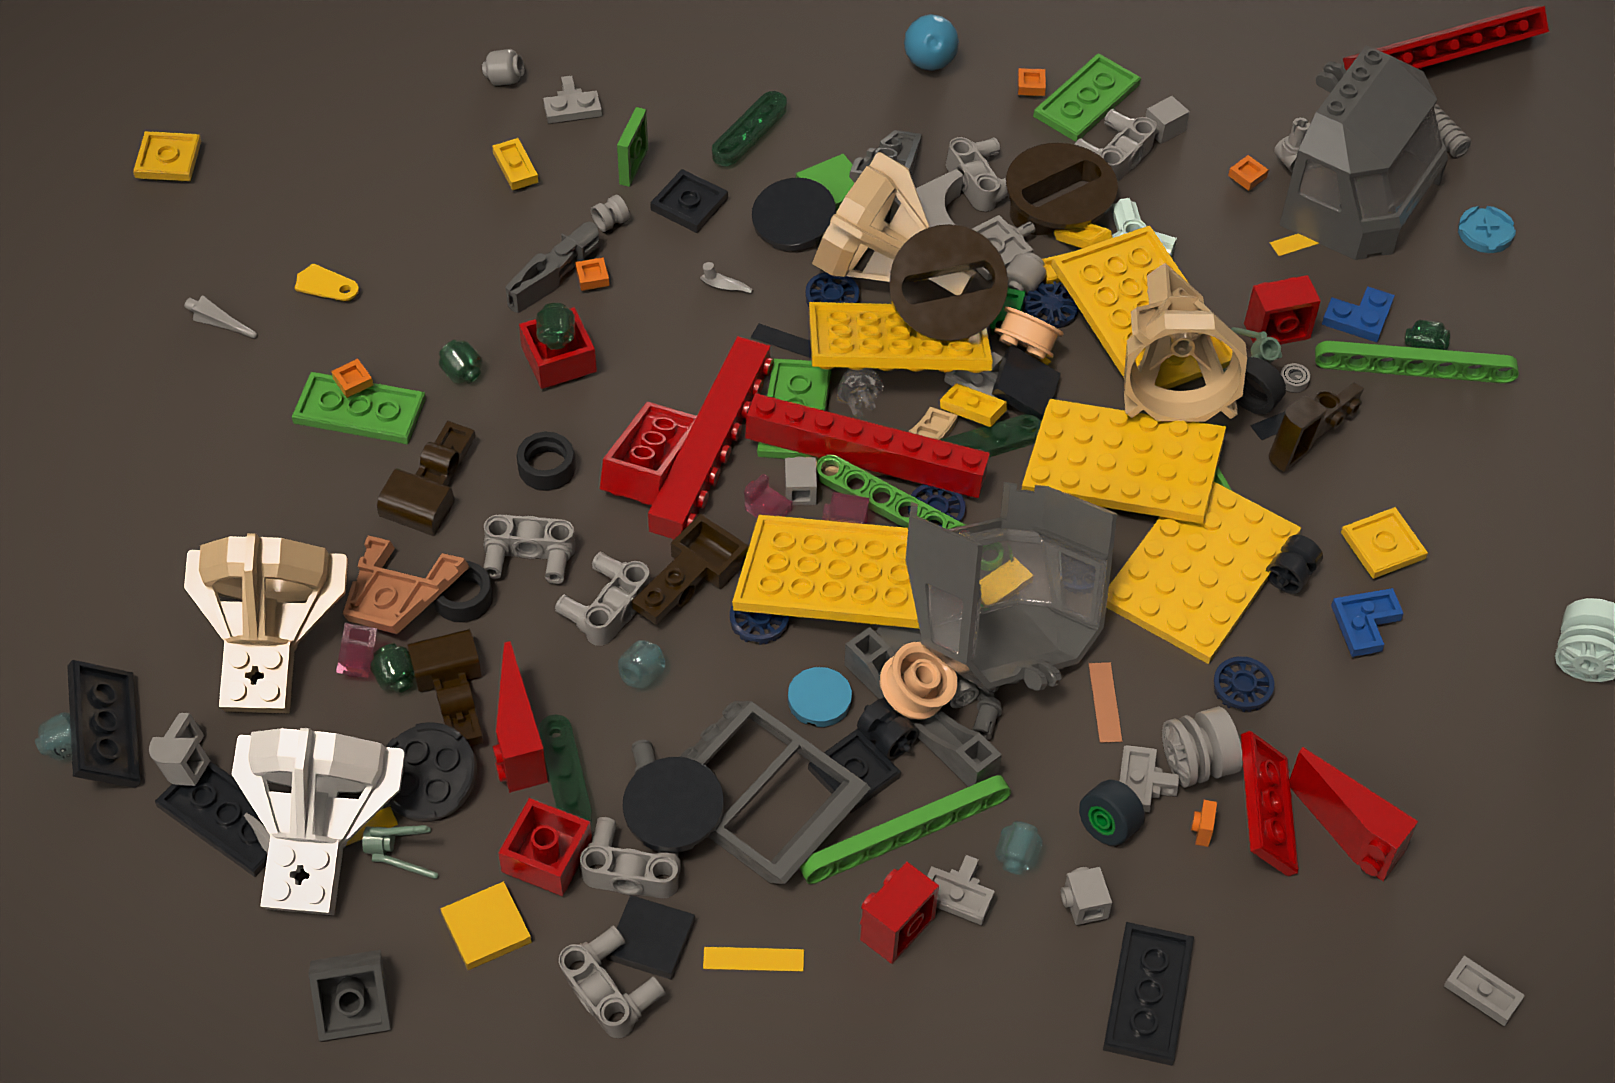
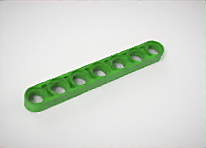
(1428, 368)
(874, 485)
(905, 829)

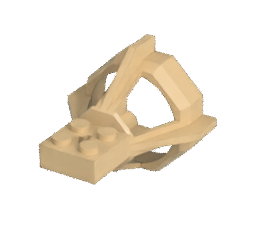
(861, 226)
(1181, 326)
(264, 629)

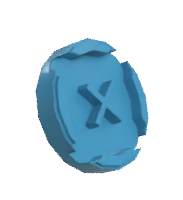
(1486, 229)
(819, 696)

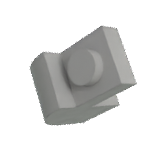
(179, 752)

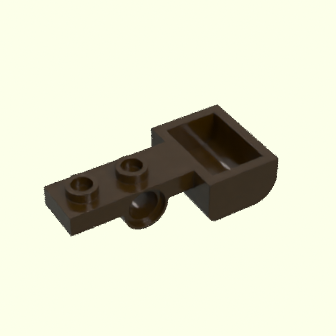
(1309, 420)
(424, 497)
(698, 553)
(447, 665)

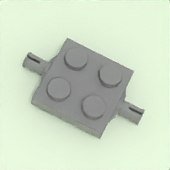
(1006, 239)

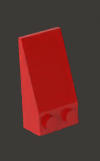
(645, 453)
(519, 746)
(1357, 818)

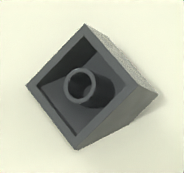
(349, 995)

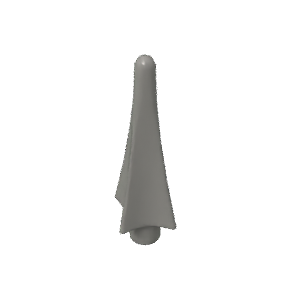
(209, 313)

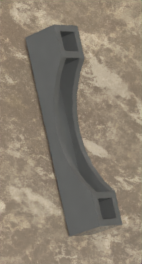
(958, 747)

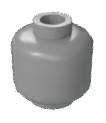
(503, 67)
(1026, 272)

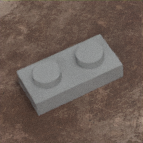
(1484, 990)

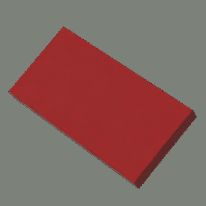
(1269, 804)

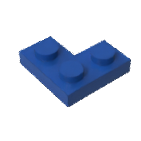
(1362, 320)
(1361, 614)

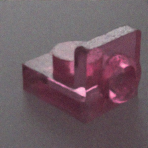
(765, 501)

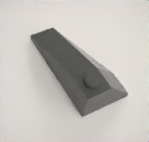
(898, 145)

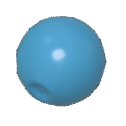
(931, 42)

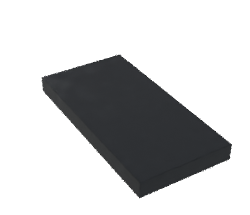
(103, 724)
(216, 814)
(1148, 993)

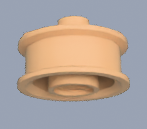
(1028, 332)
(917, 682)

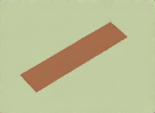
(1105, 702)

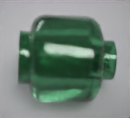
(555, 325)
(1428, 335)
(460, 361)
(393, 668)

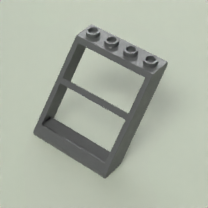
(815, 829)

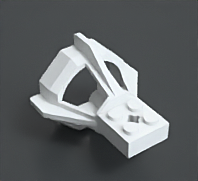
(311, 821)

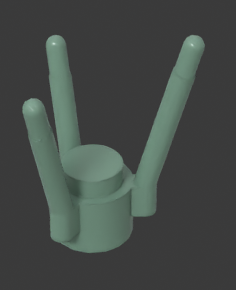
(1264, 347)
(382, 839)

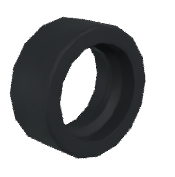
(1270, 381)
(540, 443)
(472, 608)

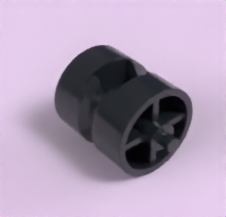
(1294, 564)
(891, 731)

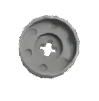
(1202, 746)

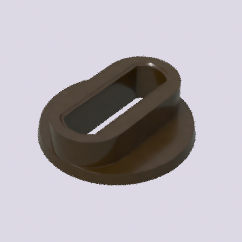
(1050, 169)
(941, 252)

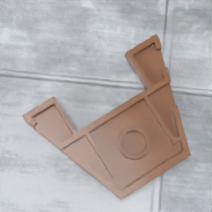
(392, 598)

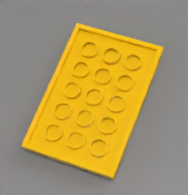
(1110, 283)
(879, 338)
(1126, 460)
(827, 572)
(1200, 578)

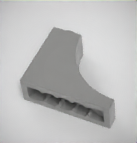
(936, 196)

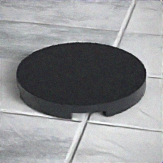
(793, 213)
(436, 772)
(673, 804)

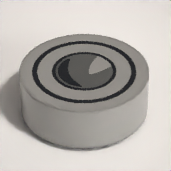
(1295, 377)

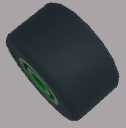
(1111, 812)

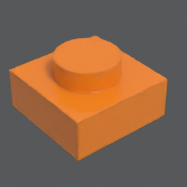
(1031, 82)
(1248, 172)
(592, 274)
(352, 378)
(1204, 823)

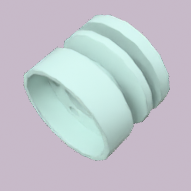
(1588, 640)

